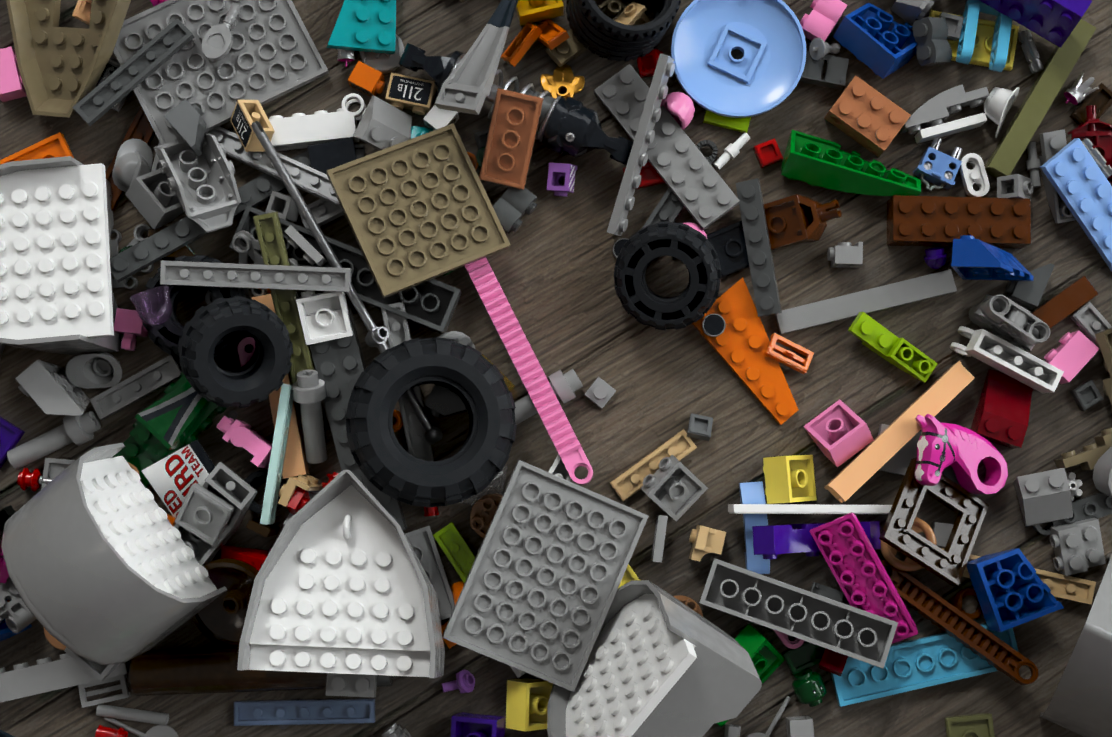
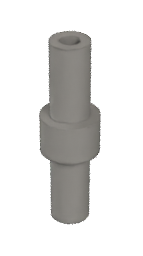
(1033, 164)

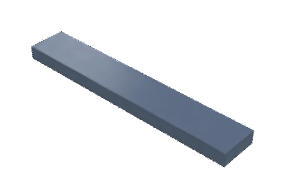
(304, 711)

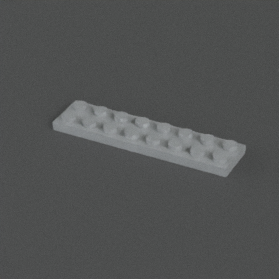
(671, 152)

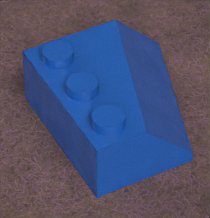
(877, 39)
(981, 261)
(1009, 590)

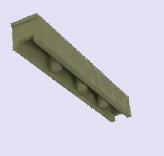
(1038, 101)

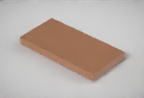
(511, 138)

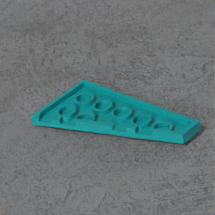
(365, 26)

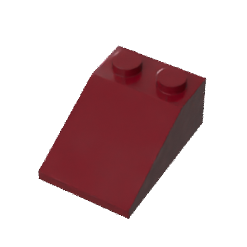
(1003, 410)

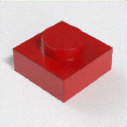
(298, 500)

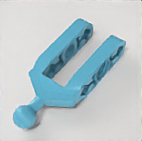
(968, 34)

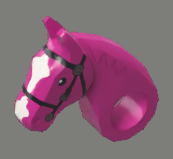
(962, 449)

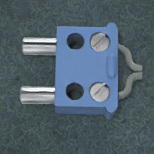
(938, 167)

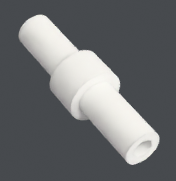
(731, 151)

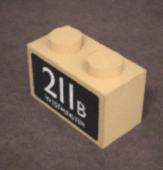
(411, 93)
(242, 118)

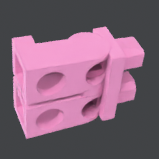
(240, 435)

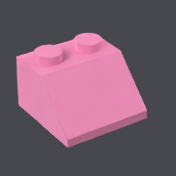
(839, 433)

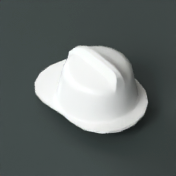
(999, 104)

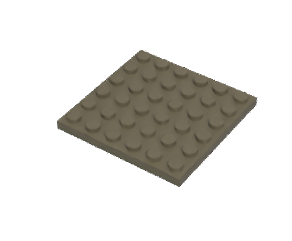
(418, 210)

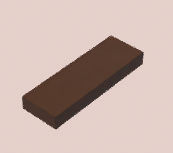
(1066, 302)

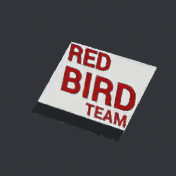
(177, 472)

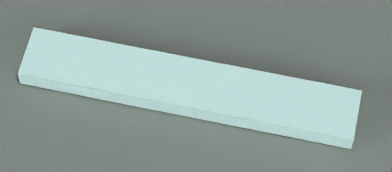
(277, 455)

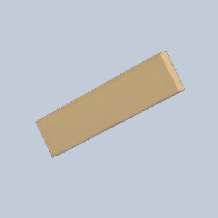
(632, 479)

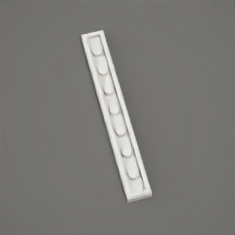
(807, 509)

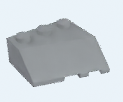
(52, 389)

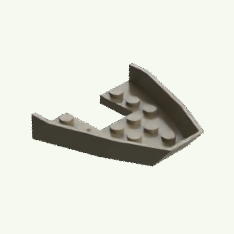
(62, 62)

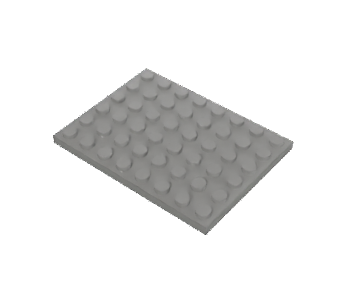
(266, 59)
(545, 576)

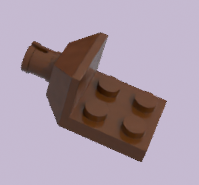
(798, 219)

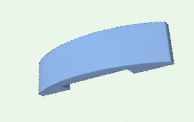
(753, 494)

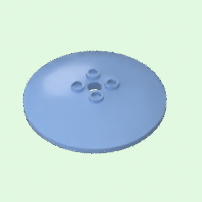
(747, 86)

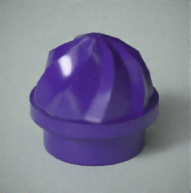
(935, 257)

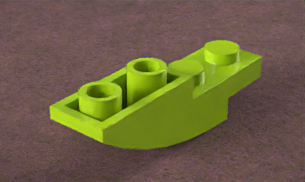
(892, 348)

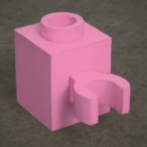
(131, 325)

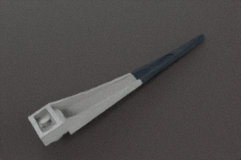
(474, 75)

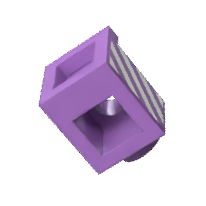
(556, 173)

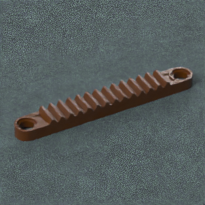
(961, 626)

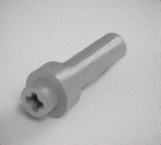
(563, 386)
(310, 392)
(73, 430)

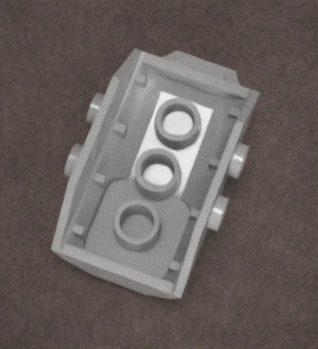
(201, 183)

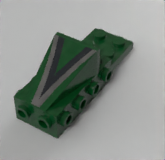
(168, 425)

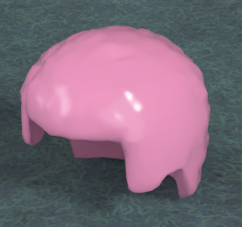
(680, 107)

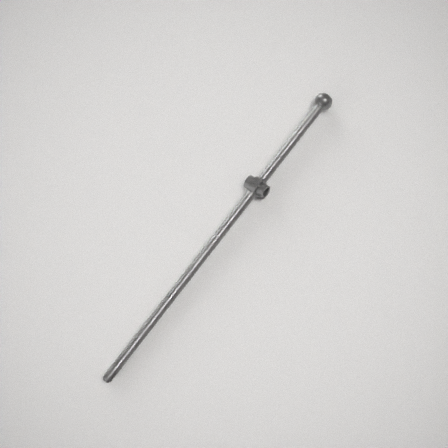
(377, 335)

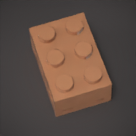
(867, 116)

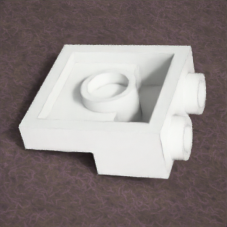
(324, 316)

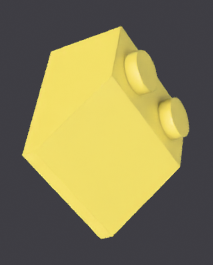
(789, 479)
(527, 704)

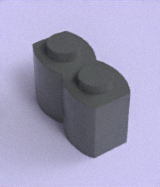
(932, 46)
(513, 207)

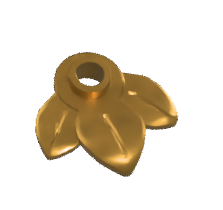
(562, 81)

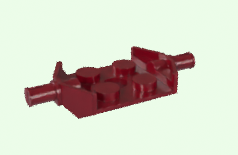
(1098, 133)

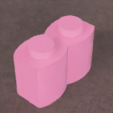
(822, 18)

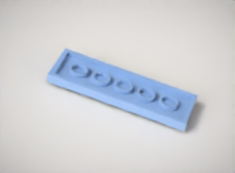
(1084, 193)

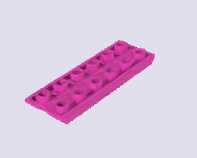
(862, 572)

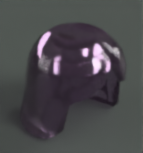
(149, 302)

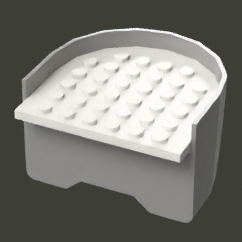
(56, 257)
(103, 561)
(654, 673)

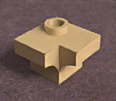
(705, 541)

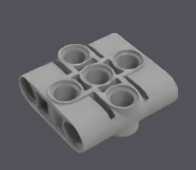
(1009, 321)

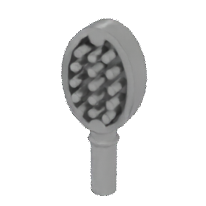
(218, 38)

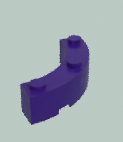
(796, 538)

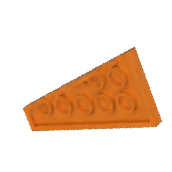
(743, 350)

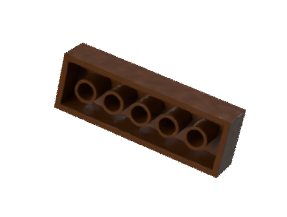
(939, 220)

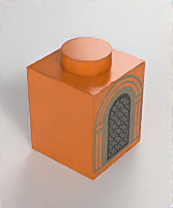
(366, 79)

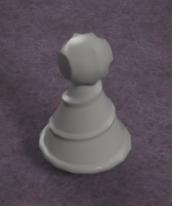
(819, 48)

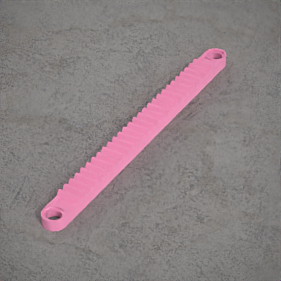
(529, 369)

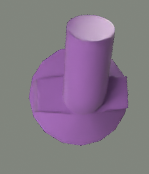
(465, 682)

